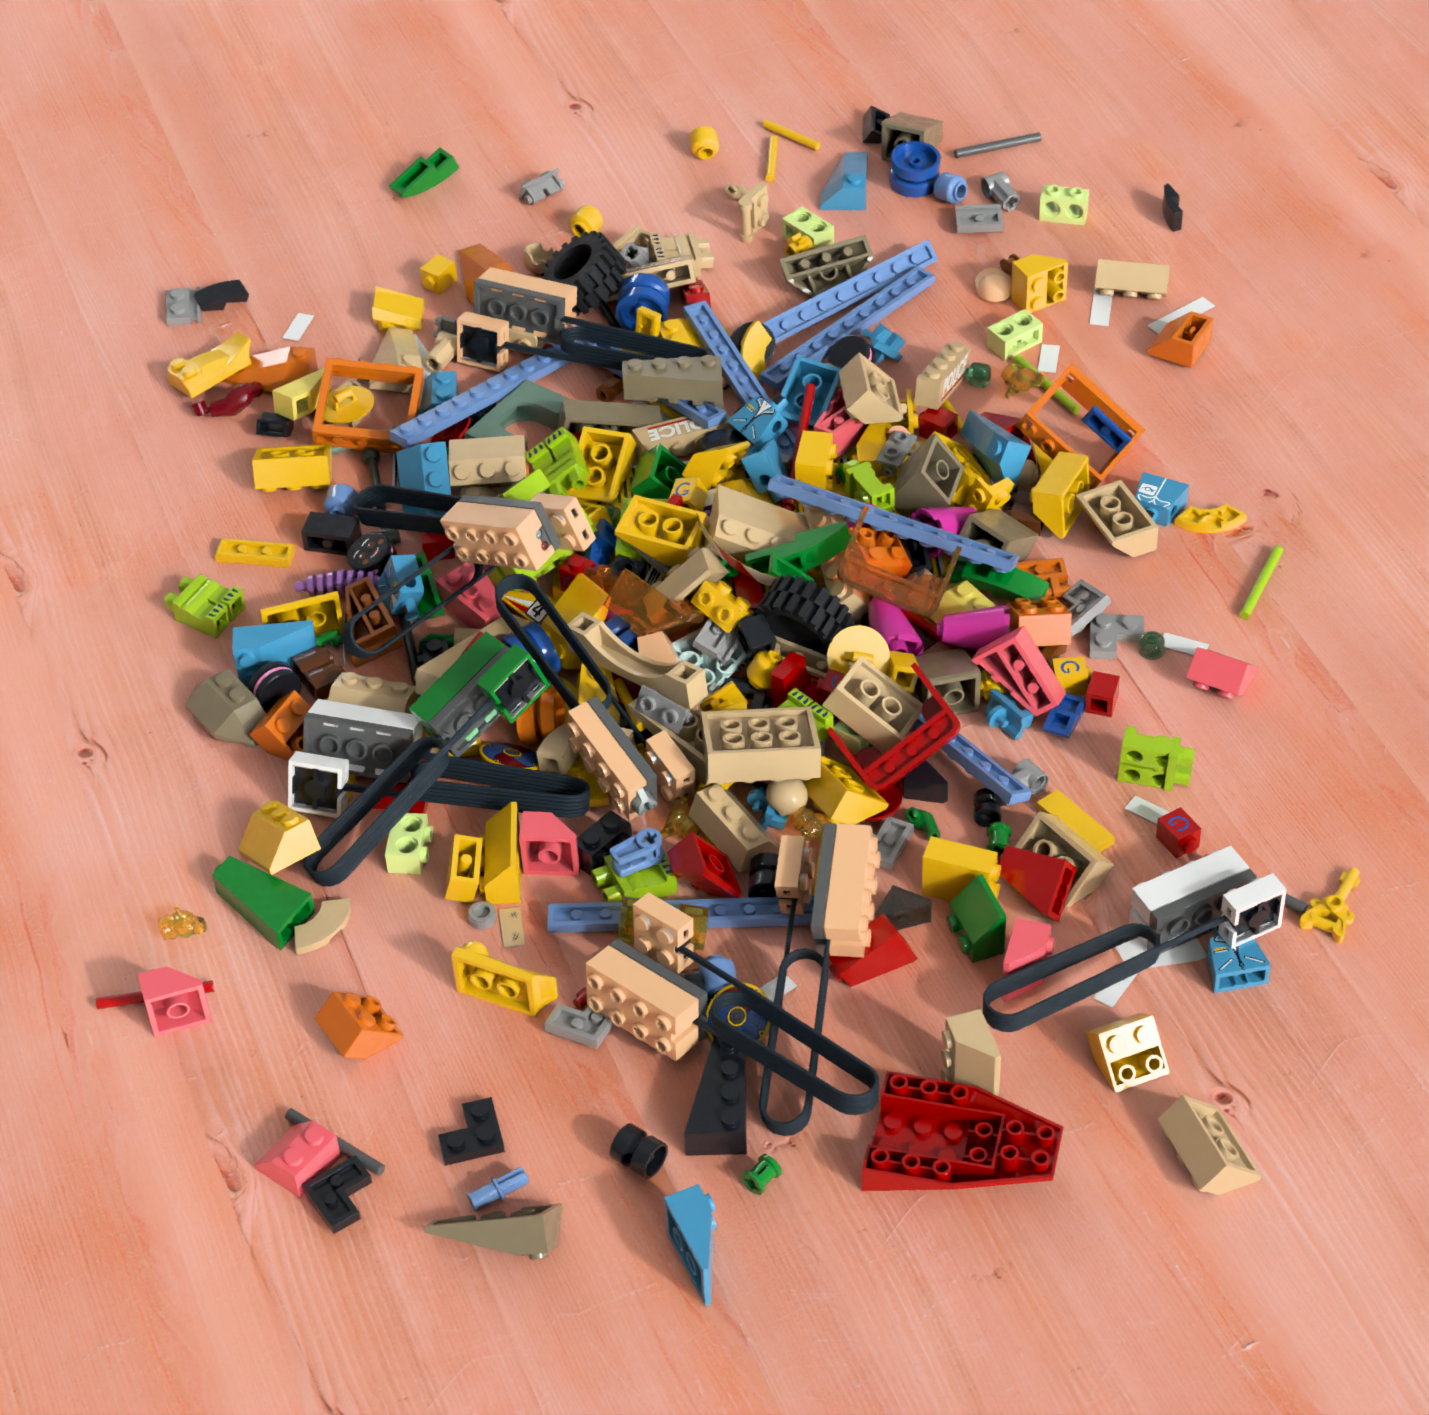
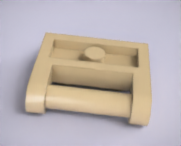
(753, 211)

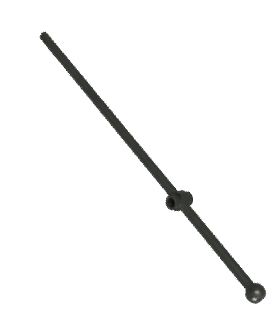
(371, 457)

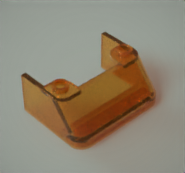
(916, 598)
(650, 610)

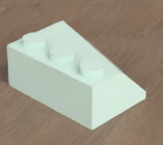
(714, 670)

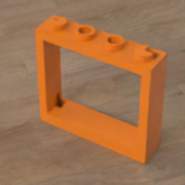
(1088, 395)
(357, 437)

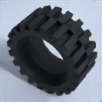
(588, 264)
(804, 613)

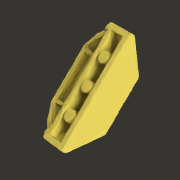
(960, 598)

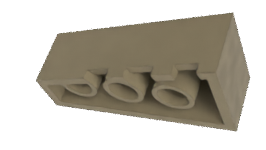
(674, 379)
(606, 415)

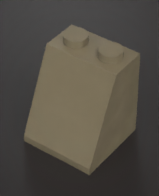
(907, 128)
(927, 478)
(1000, 531)
(953, 677)

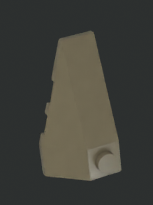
(524, 1232)

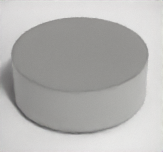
(481, 915)

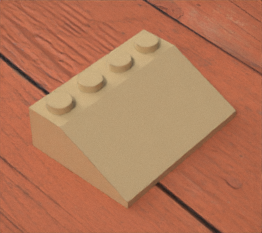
(749, 524)
(760, 745)

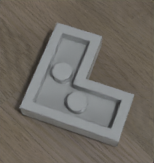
(1086, 604)
(1110, 628)
(892, 840)
(579, 1026)

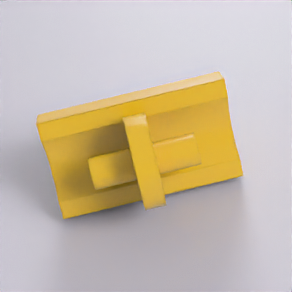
(723, 697)

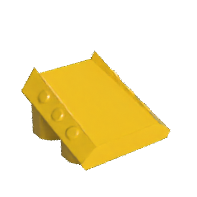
(397, 310)

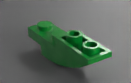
(808, 550)
(1001, 585)

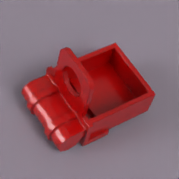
(786, 676)

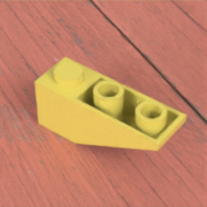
(299, 396)

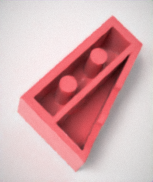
(844, 428)
(474, 606)
(1022, 670)

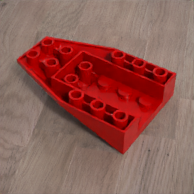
(955, 1138)

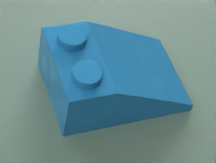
(826, 384)
(268, 643)
(691, 1233)

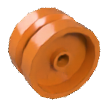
(541, 717)

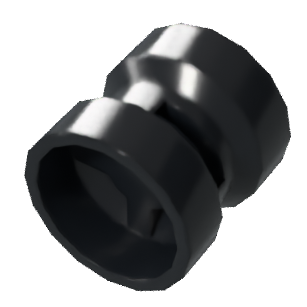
(987, 807)

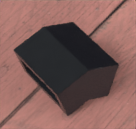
(274, 425)

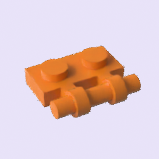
(1050, 570)

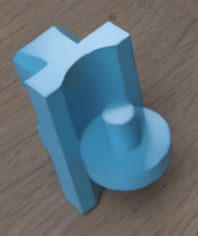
(885, 342)
(1004, 713)
(757, 800)

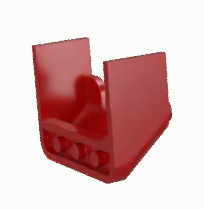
(885, 770)

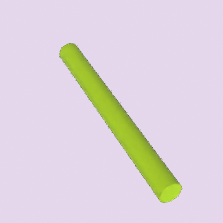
(1059, 395)
(1261, 582)

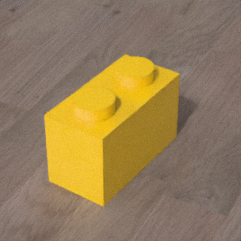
(463, 868)

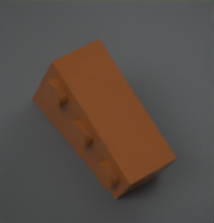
(373, 627)

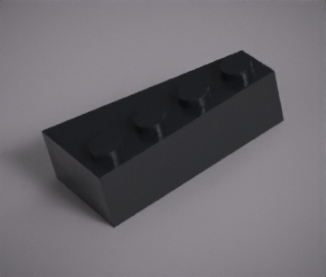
(719, 1108)

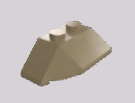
(826, 266)
(226, 708)

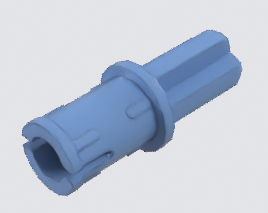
(498, 1188)

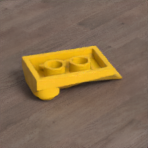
(210, 367)
(500, 982)

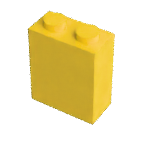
(953, 865)

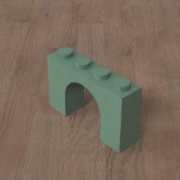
(525, 403)

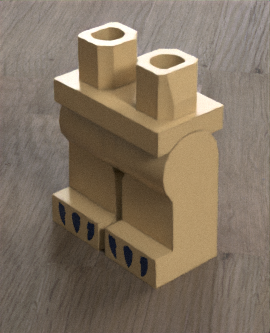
(681, 245)

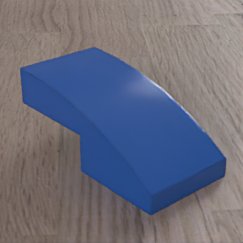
(603, 545)
(1065, 717)

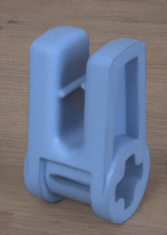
(636, 854)

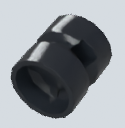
(763, 875)
(638, 1150)

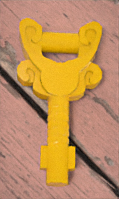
(1333, 908)

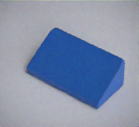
(1106, 429)

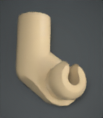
(735, 192)

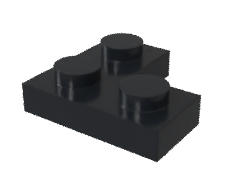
(479, 1138)
(331, 1191)

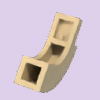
(555, 753)

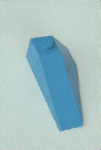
(847, 184)
(996, 448)

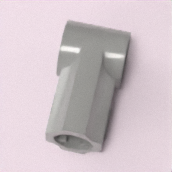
(999, 188)
(636, 255)
(1030, 776)

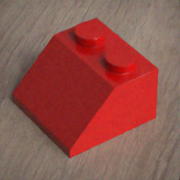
(703, 867)

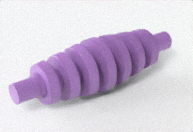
(333, 582)

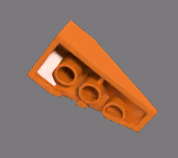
(476, 261)
(276, 368)

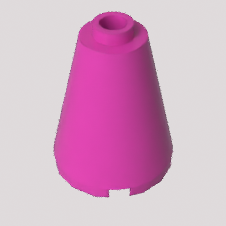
(945, 518)
(894, 627)
(974, 627)

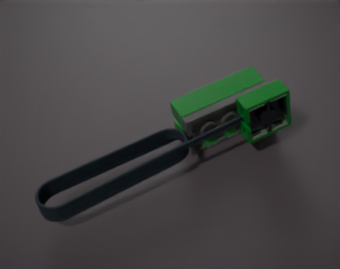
(455, 712)

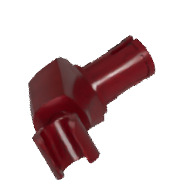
(234, 402)

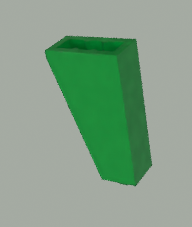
(263, 900)

